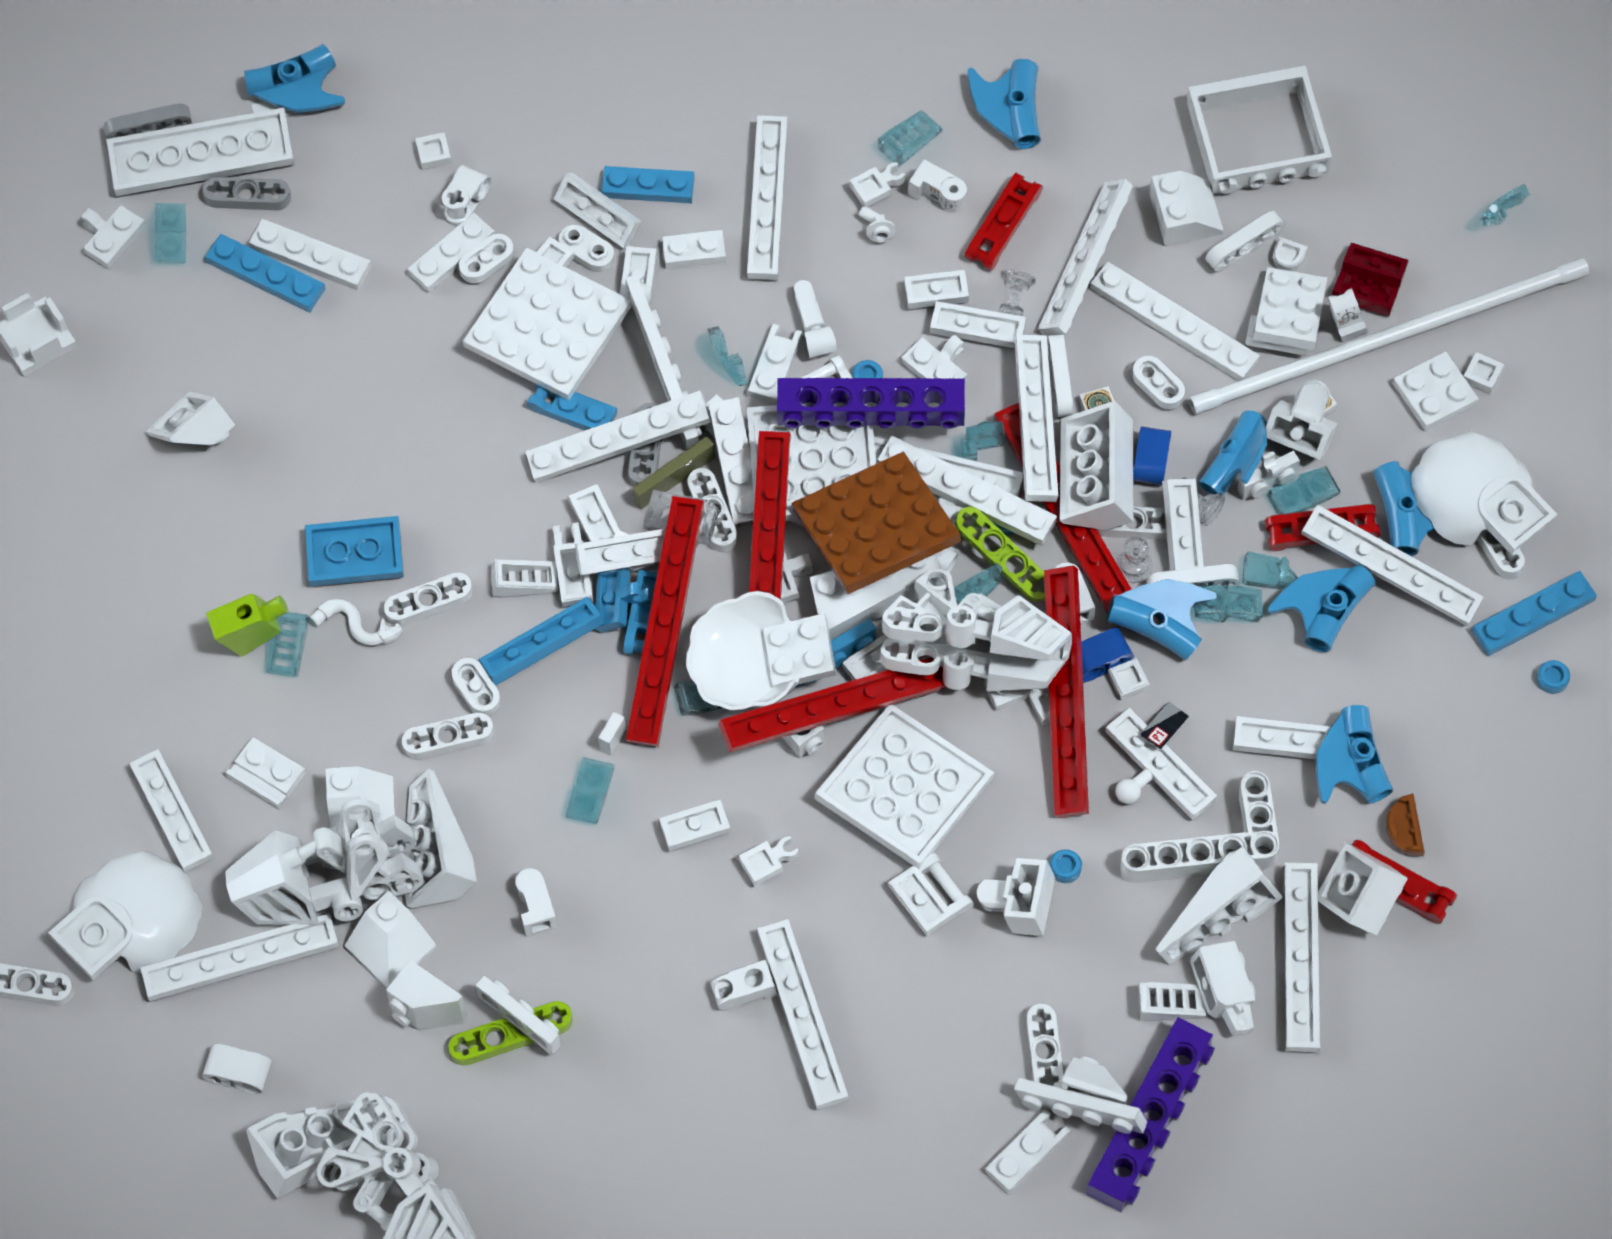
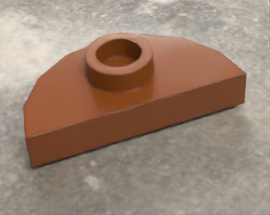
(1404, 827)

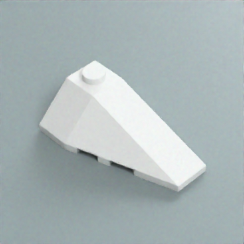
(439, 845)
(1229, 894)
(293, 1144)

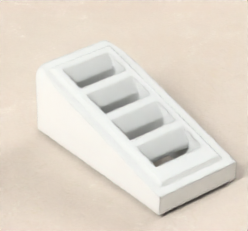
(524, 587)
(1160, 1012)

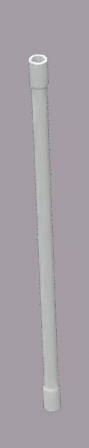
(1216, 397)

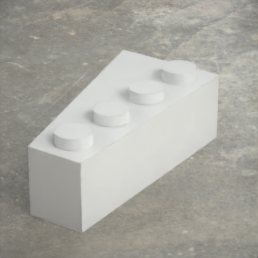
(871, 601)

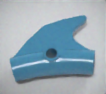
(295, 82)
(1009, 102)
(1237, 454)
(1404, 519)
(1167, 601)
(1324, 602)
(1351, 757)

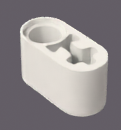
(237, 1068)

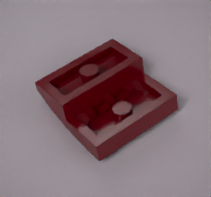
(1372, 276)

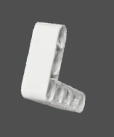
(1211, 846)

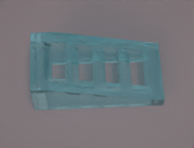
(887, 141)
(981, 583)
(302, 622)

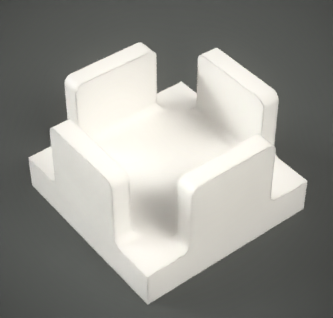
(34, 333)

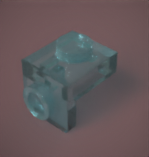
(981, 437)

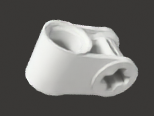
(464, 194)

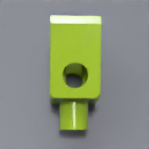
(246, 622)

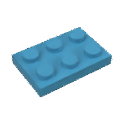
(354, 551)

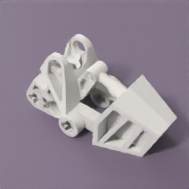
(1024, 641)
(272, 877)
(377, 1161)

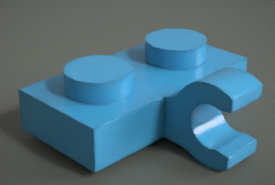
(613, 596)

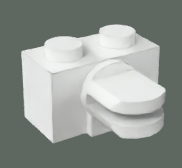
(1302, 424)
(1022, 896)

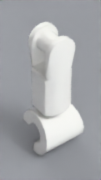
(819, 339)

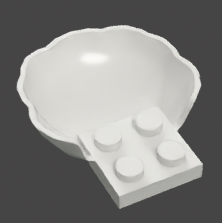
(1478, 486)
(753, 655)
(132, 911)

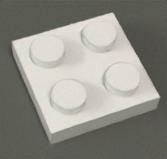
(1435, 391)

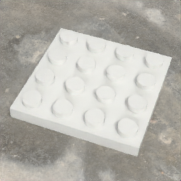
(547, 323)
(816, 453)
(904, 786)

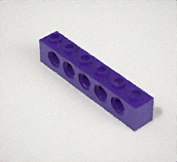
(883, 391)
(1182, 1040)

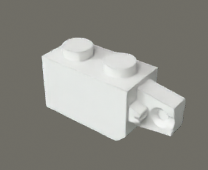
(1225, 985)

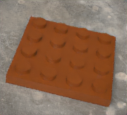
(876, 522)

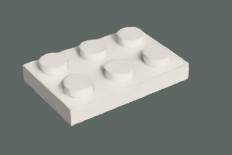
(1290, 308)

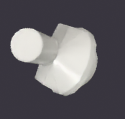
(879, 229)

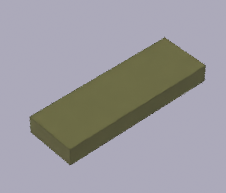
(674, 471)

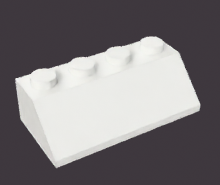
(1097, 468)

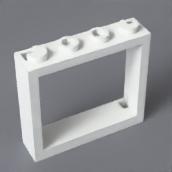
(1252, 89)

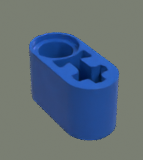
(1151, 455)
(1103, 653)

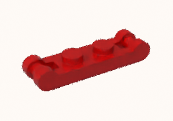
(1003, 221)
(1297, 522)
(1416, 889)

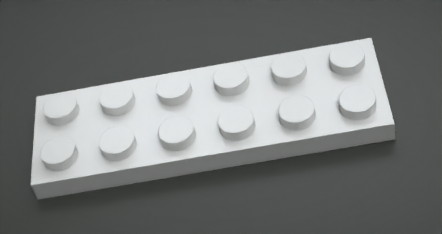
(200, 151)

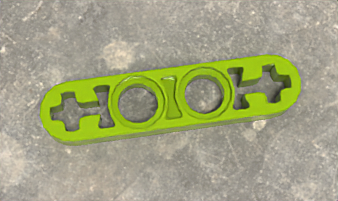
(1006, 551)
(512, 1040)

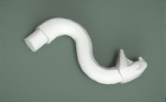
(384, 635)

